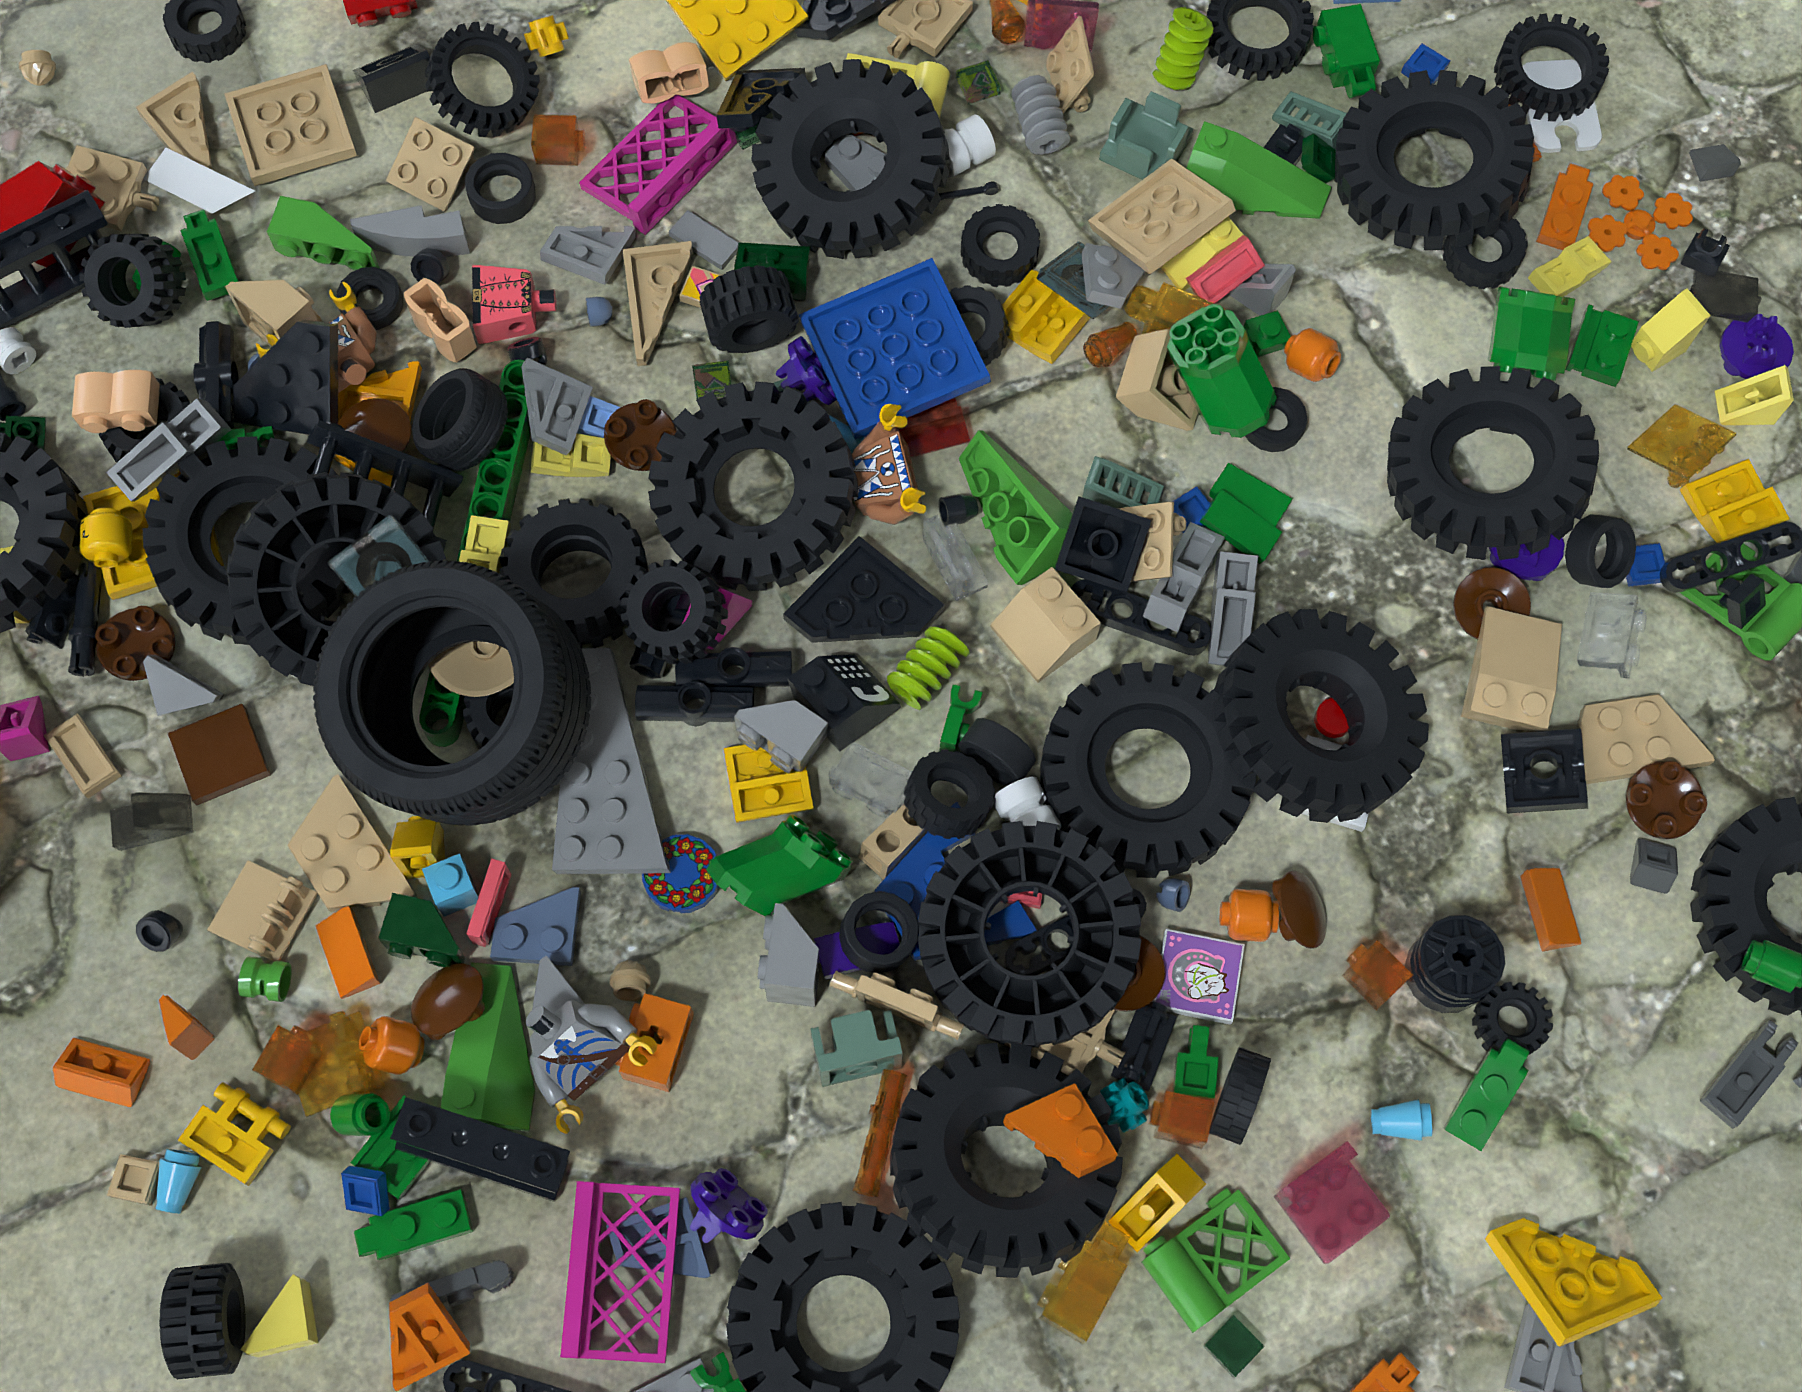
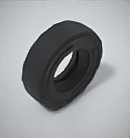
(378, 279)
(1289, 436)

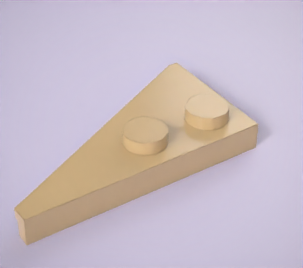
(179, 119)
(652, 283)

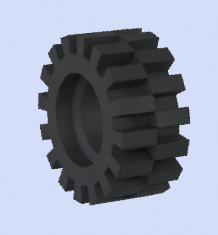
(1518, 997)

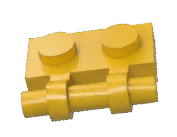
(226, 1144)

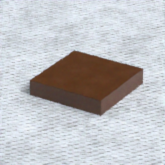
(219, 754)

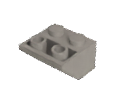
(783, 730)
(792, 961)

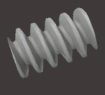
(1040, 115)

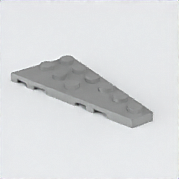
(605, 797)

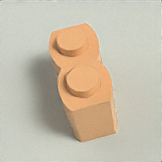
(669, 72)
(440, 320)
(115, 400)

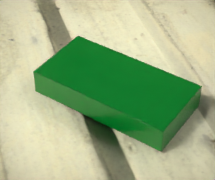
(1253, 493)
(1240, 526)

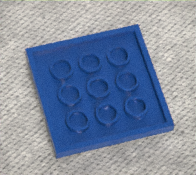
(894, 346)

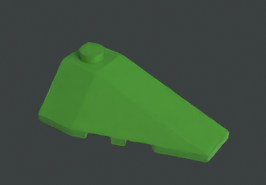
(1255, 176)
(1017, 509)
(489, 1059)

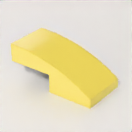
(1570, 269)
(586, 459)
(485, 542)

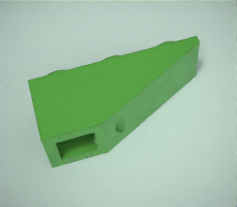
(312, 233)

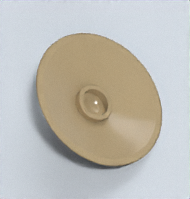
(473, 669)

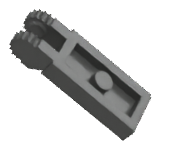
(1747, 1077)
(459, 1287)

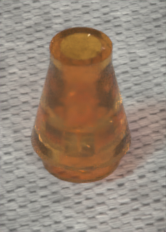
(1006, 21)
(1106, 346)

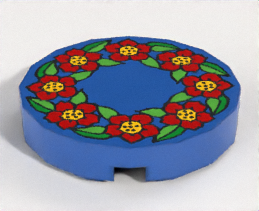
(688, 884)

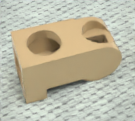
(891, 842)

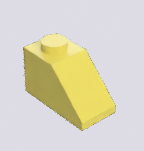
(1200, 252)
(1670, 331)

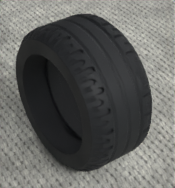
(460, 419)

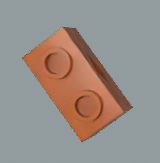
(672, 1024)

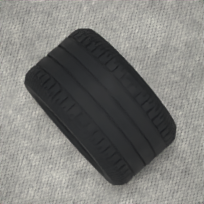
(371, 677)

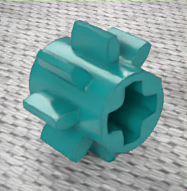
(1126, 1103)

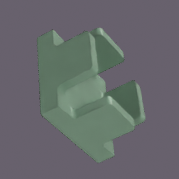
(1145, 136)
(857, 1048)

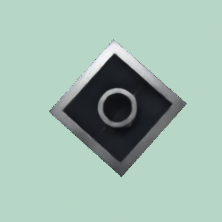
(394, 77)
(1102, 544)

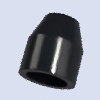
(957, 509)

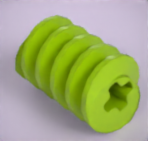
(1183, 48)
(925, 664)

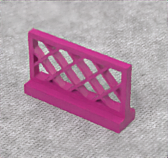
(679, 172)
(584, 1266)

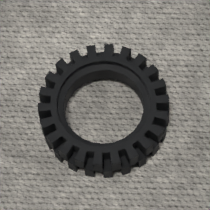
(1561, 36)
(1251, 59)
(462, 109)

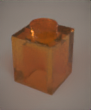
(557, 140)
(1375, 973)
(288, 1058)
(1181, 1119)

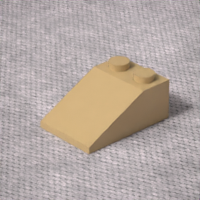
(1514, 671)

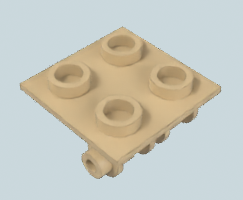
(1071, 68)
(431, 164)
(1157, 551)
(262, 911)

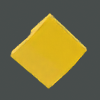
(1041, 318)
(1733, 502)
(762, 788)

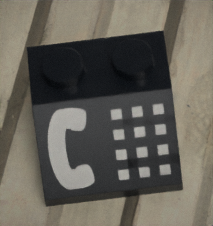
(843, 695)

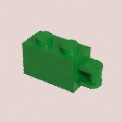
(1347, 49)

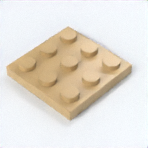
(290, 125)
(1161, 216)

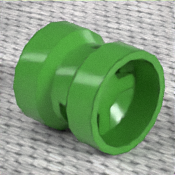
(264, 979)

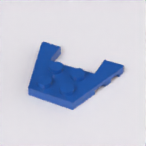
(914, 873)

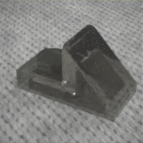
(151, 819)

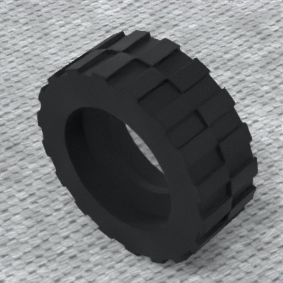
(206, 46)
(1000, 219)
(1483, 273)
(991, 310)
(937, 817)
(1240, 1095)

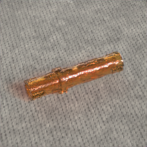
(880, 1133)

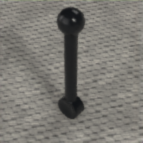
(989, 189)

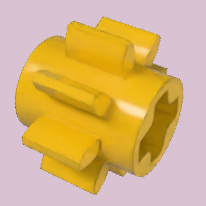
(546, 36)

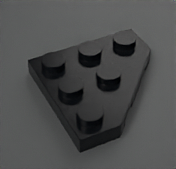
(833, 17)
(292, 381)
(863, 600)

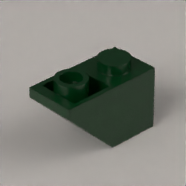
(418, 929)

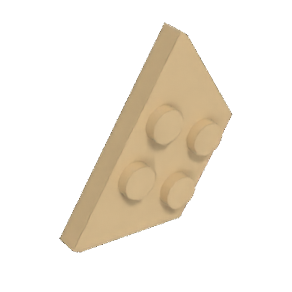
(1635, 733)
(345, 853)

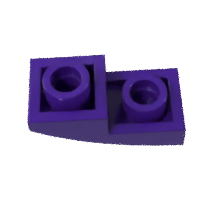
(875, 938)

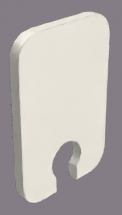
(1561, 75)

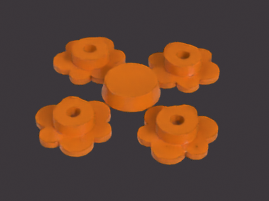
(1639, 223)

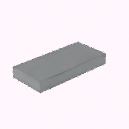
(705, 239)

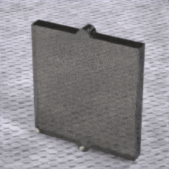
(1727, 295)

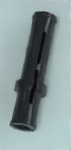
(85, 620)

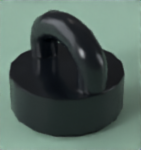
(430, 265)
(528, 348)
(158, 930)

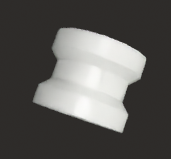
(14, 353)

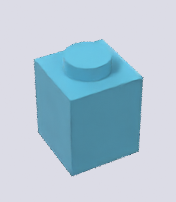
(451, 885)

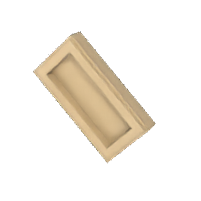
(82, 756)

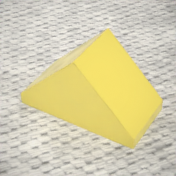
(1756, 399)
(286, 1323)

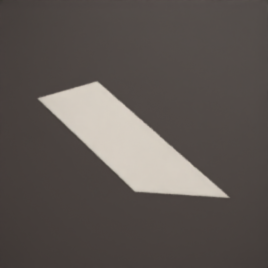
(195, 182)

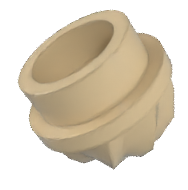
(37, 66)
(629, 981)

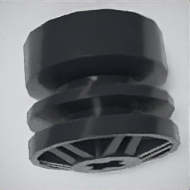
(1447, 983)

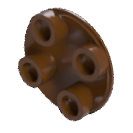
(378, 421)
(635, 432)
(129, 639)
(1665, 800)
(1300, 910)
(448, 1000)

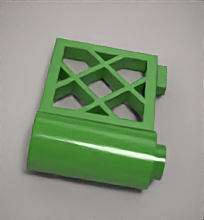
(1774, 624)
(1188, 1280)

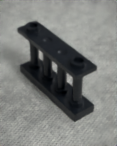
(37, 238)
(369, 454)
(480, 1149)

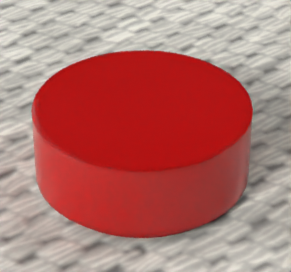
(1330, 719)

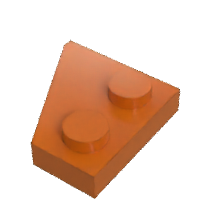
(1065, 1130)
(422, 1336)

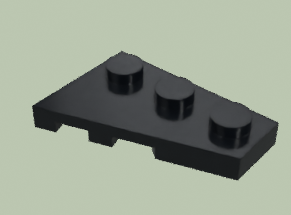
(751, 94)

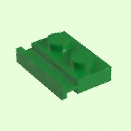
(1602, 345)
(380, 1155)

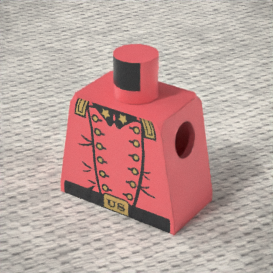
(506, 303)

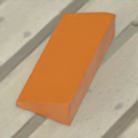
(1550, 908)
(347, 953)
(183, 1029)
(100, 1072)

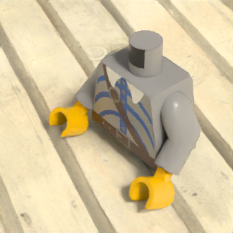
(577, 1049)

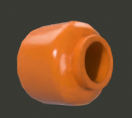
(1312, 355)
(1249, 915)
(391, 1045)

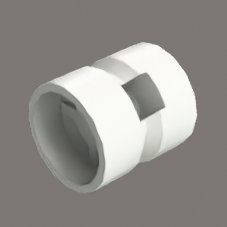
(968, 143)
(1024, 803)

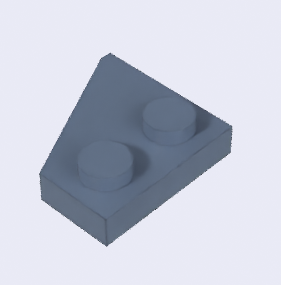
(539, 931)
(689, 1253)

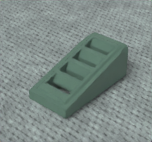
(1331, 117)
(1117, 473)

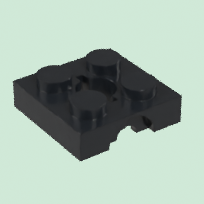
(1531, 794)

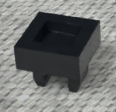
(1286, 143)
(1705, 253)
(1742, 599)

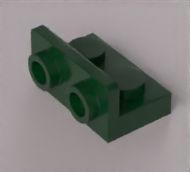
(786, 258)

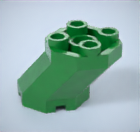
(1531, 332)
(1221, 371)
(781, 866)

